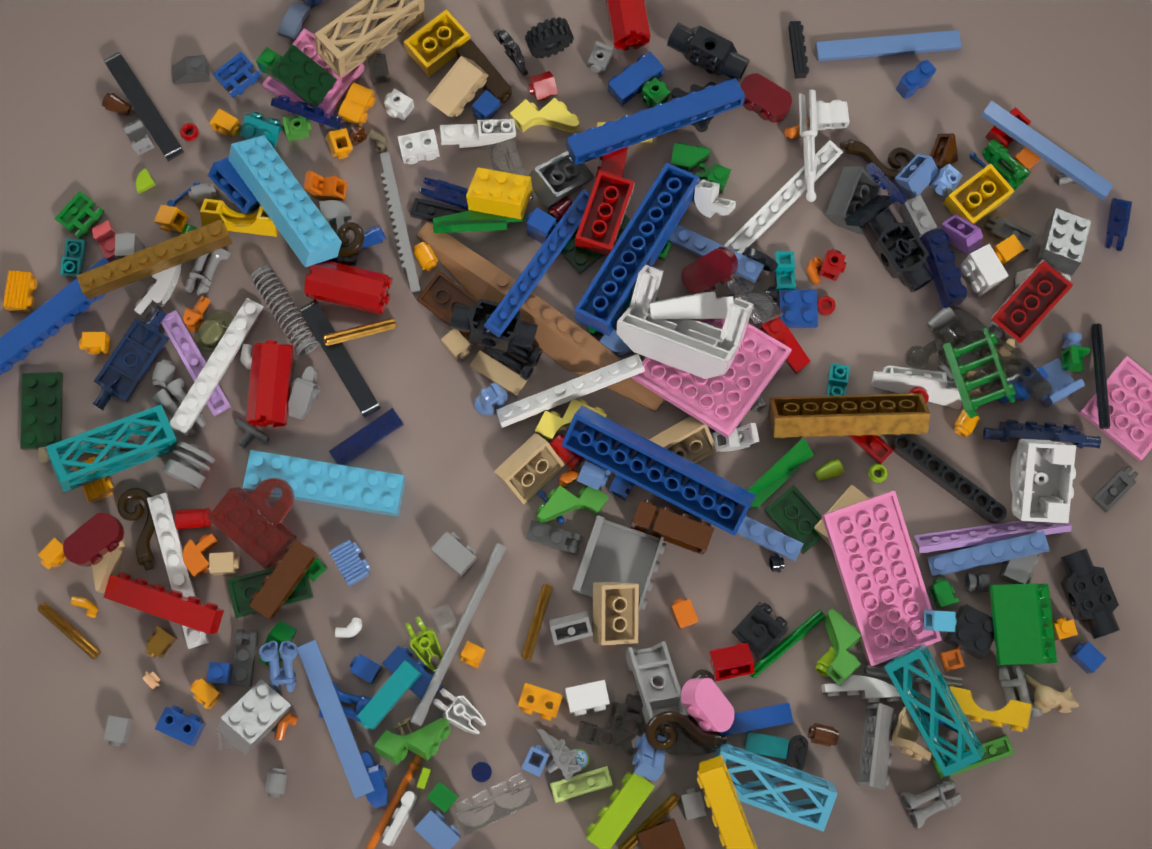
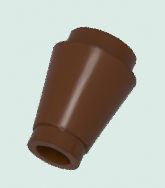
(116, 104)

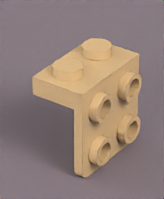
(906, 737)

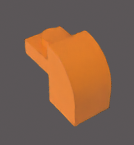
(325, 187)
(194, 554)

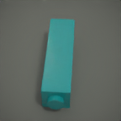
(389, 695)

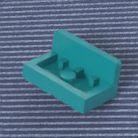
(257, 125)

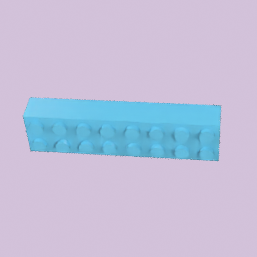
(284, 201)
(328, 483)

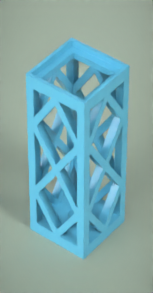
(780, 804)

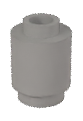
(201, 192)
(163, 374)
(275, 782)

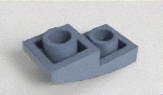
(292, 21)

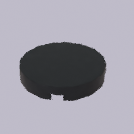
(769, 264)

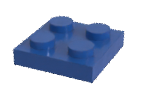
(798, 308)

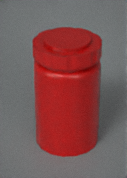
(568, 457)
(192, 518)

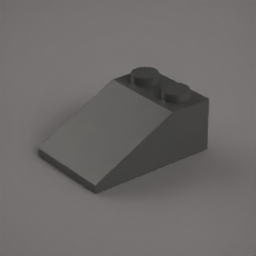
(558, 179)

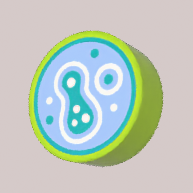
(582, 758)

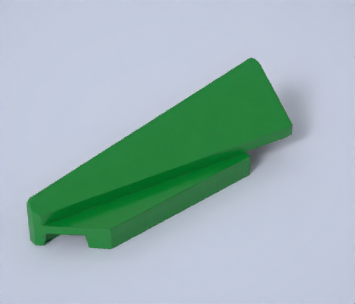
(471, 222)
(780, 472)

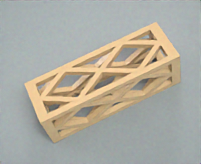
(327, 43)

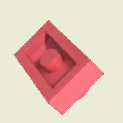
(105, 237)

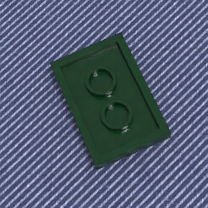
(303, 76)
(796, 517)

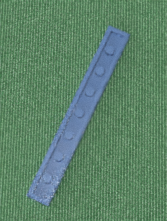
(888, 45)
(1047, 150)
(335, 719)

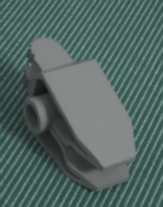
(303, 393)

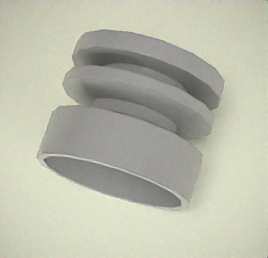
(189, 464)

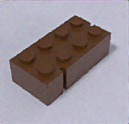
(673, 527)

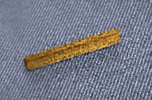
(359, 331)
(536, 622)
(67, 629)
(652, 820)

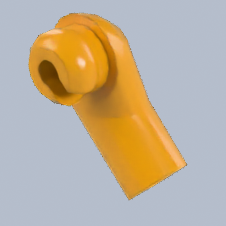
(85, 603)

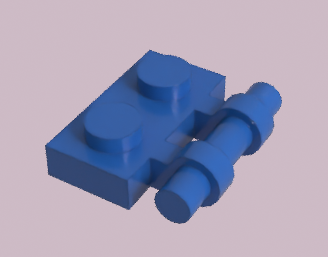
(234, 70)

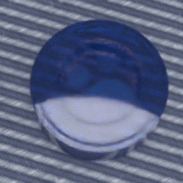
(481, 772)

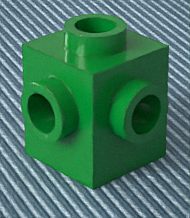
(655, 92)

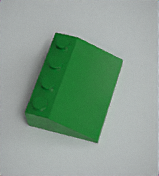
(1023, 624)

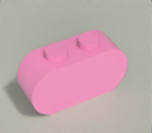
(707, 705)

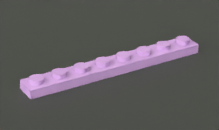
(984, 534)

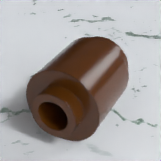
(823, 734)

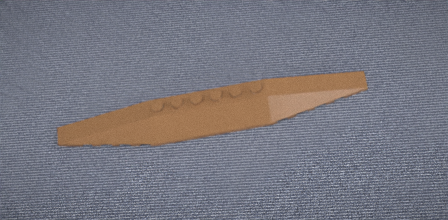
(555, 333)

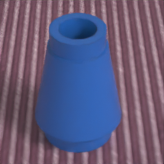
(373, 236)

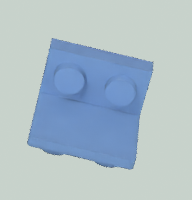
(1061, 383)

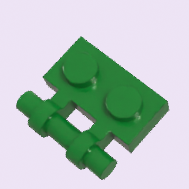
(75, 211)

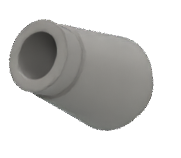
(941, 319)

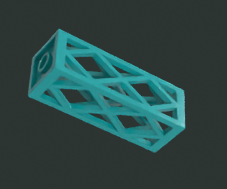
(109, 435)
(929, 730)

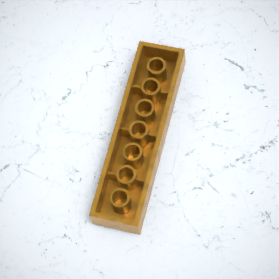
(848, 415)

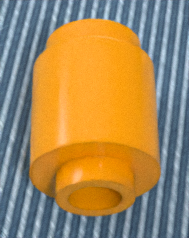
(425, 256)
(965, 425)

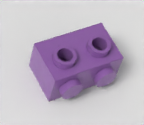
(963, 234)

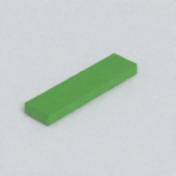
(994, 750)

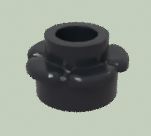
(776, 563)

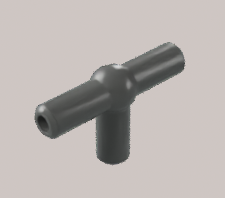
(251, 431)

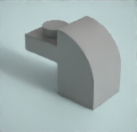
(138, 137)
(335, 213)

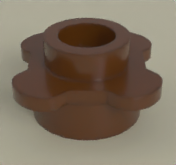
(357, 135)

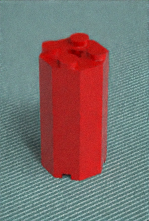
(628, 23)
(348, 286)
(270, 384)

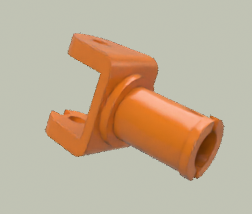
(195, 315)

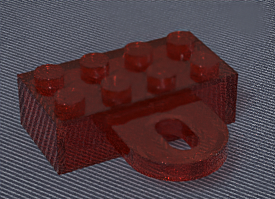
(254, 522)

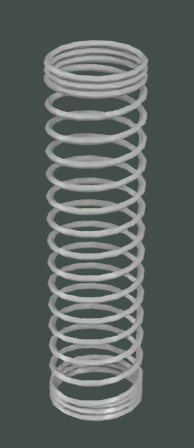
(307, 341)

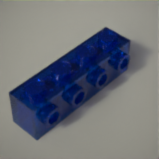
(943, 268)

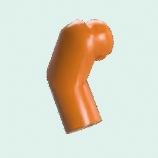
(793, 132)

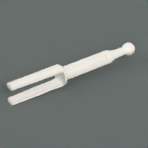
(809, 141)

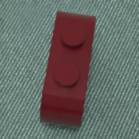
(765, 98)
(710, 270)
(93, 540)

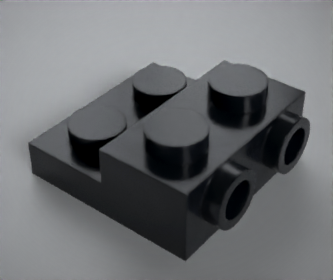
(761, 629)

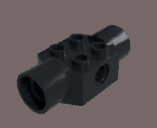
(708, 51)
(900, 250)
(472, 319)
(1089, 593)

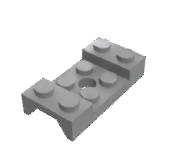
(657, 664)

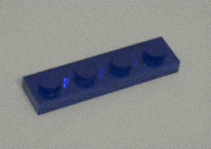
(317, 114)
(366, 437)

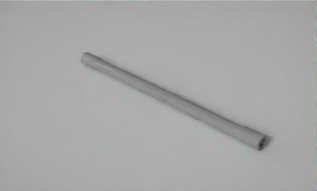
(423, 708)

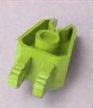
(423, 641)

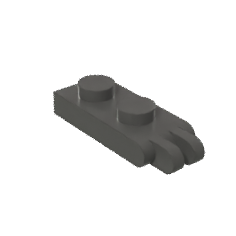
(1004, 229)
(1115, 489)

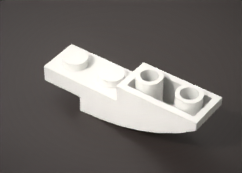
(479, 134)
(160, 292)
(870, 689)

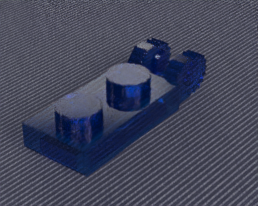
(884, 182)
(446, 192)
(1118, 222)

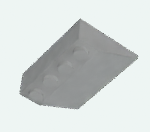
(876, 746)

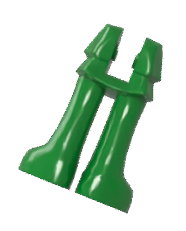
(995, 154)

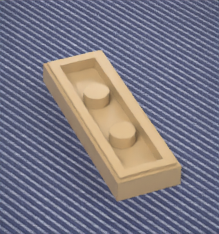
(498, 373)

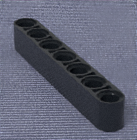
(143, 106)
(340, 360)
(958, 479)

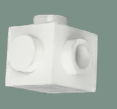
(398, 104)

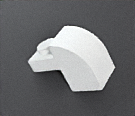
(708, 199)
(740, 438)

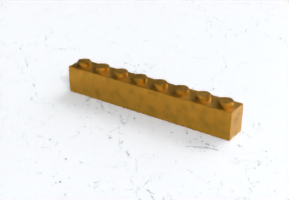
(154, 259)

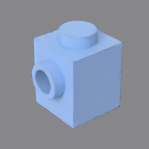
(946, 180)

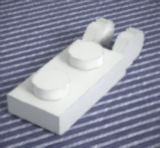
(400, 817)

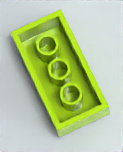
(620, 811)

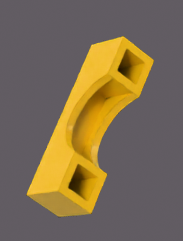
(253, 223)
(1014, 714)

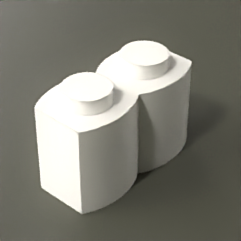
(832, 115)

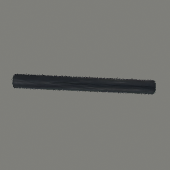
(1100, 376)

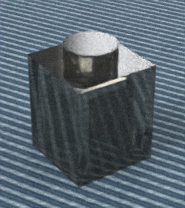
(378, 68)

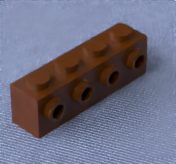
(283, 580)

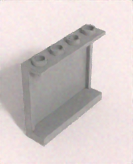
(619, 556)

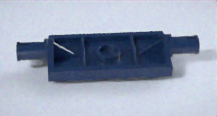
(131, 359)
(1048, 431)

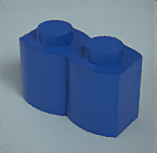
(916, 79)

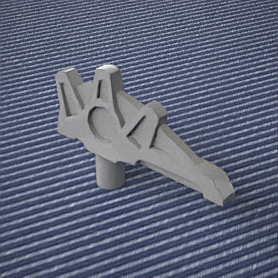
(562, 755)

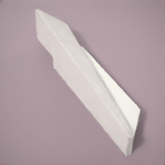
(693, 306)
(904, 379)

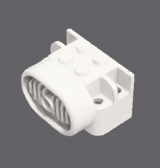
(1042, 480)

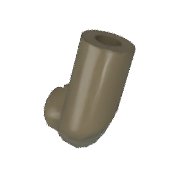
(381, 141)

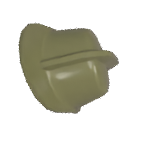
(212, 330)

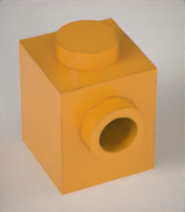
(171, 219)

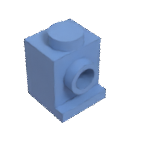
(531, 767)

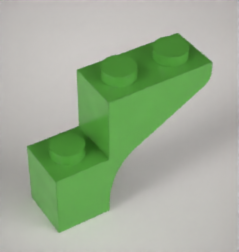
(563, 501)
(843, 638)
(422, 742)

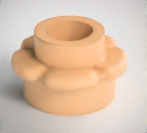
(151, 679)

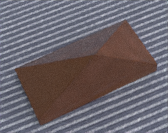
(944, 150)

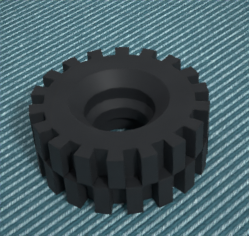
(549, 37)

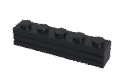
(798, 49)

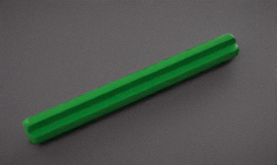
(787, 643)

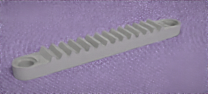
(398, 222)

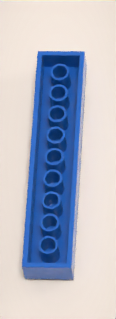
(637, 246)
(658, 470)

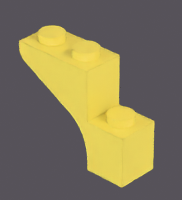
(552, 115)
(552, 424)

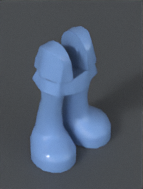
(492, 395)
(288, 652)

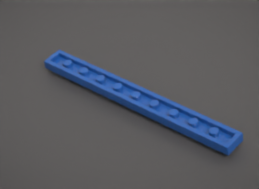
(538, 266)

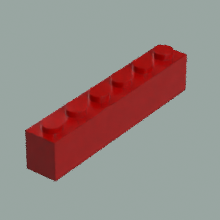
(163, 603)

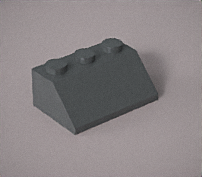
(851, 193)

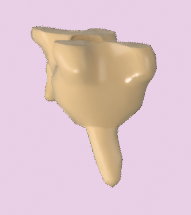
(1049, 698)

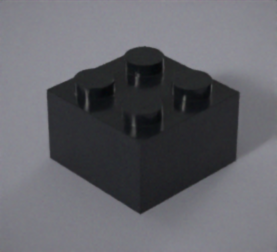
(972, 632)

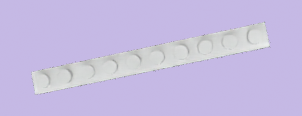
(782, 200)

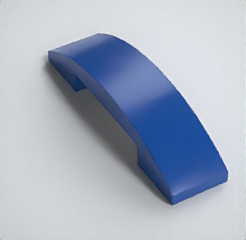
(760, 719)

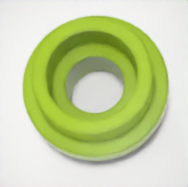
(883, 471)

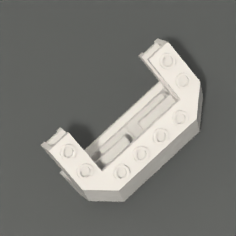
(681, 342)

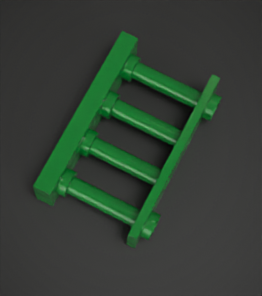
(965, 387)

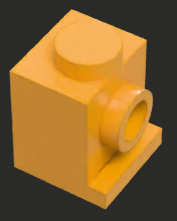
(225, 124)
(340, 138)
(95, 342)
(52, 554)
(1064, 628)
(472, 654)
(205, 693)

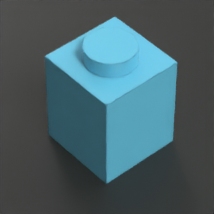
(939, 620)

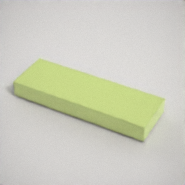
(581, 784)

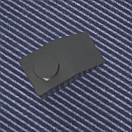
(191, 70)

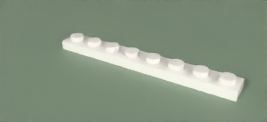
(216, 366)
(570, 390)
(173, 558)

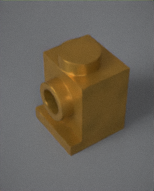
(159, 642)

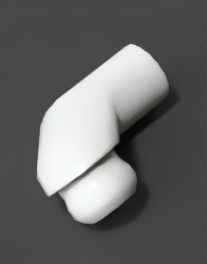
(246, 358)
(351, 630)

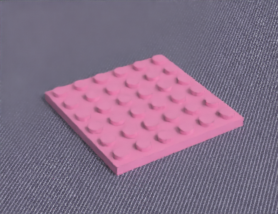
(721, 399)

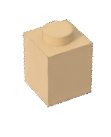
(456, 344)
(223, 563)

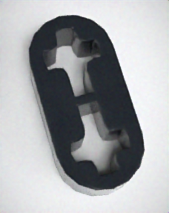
(801, 755)

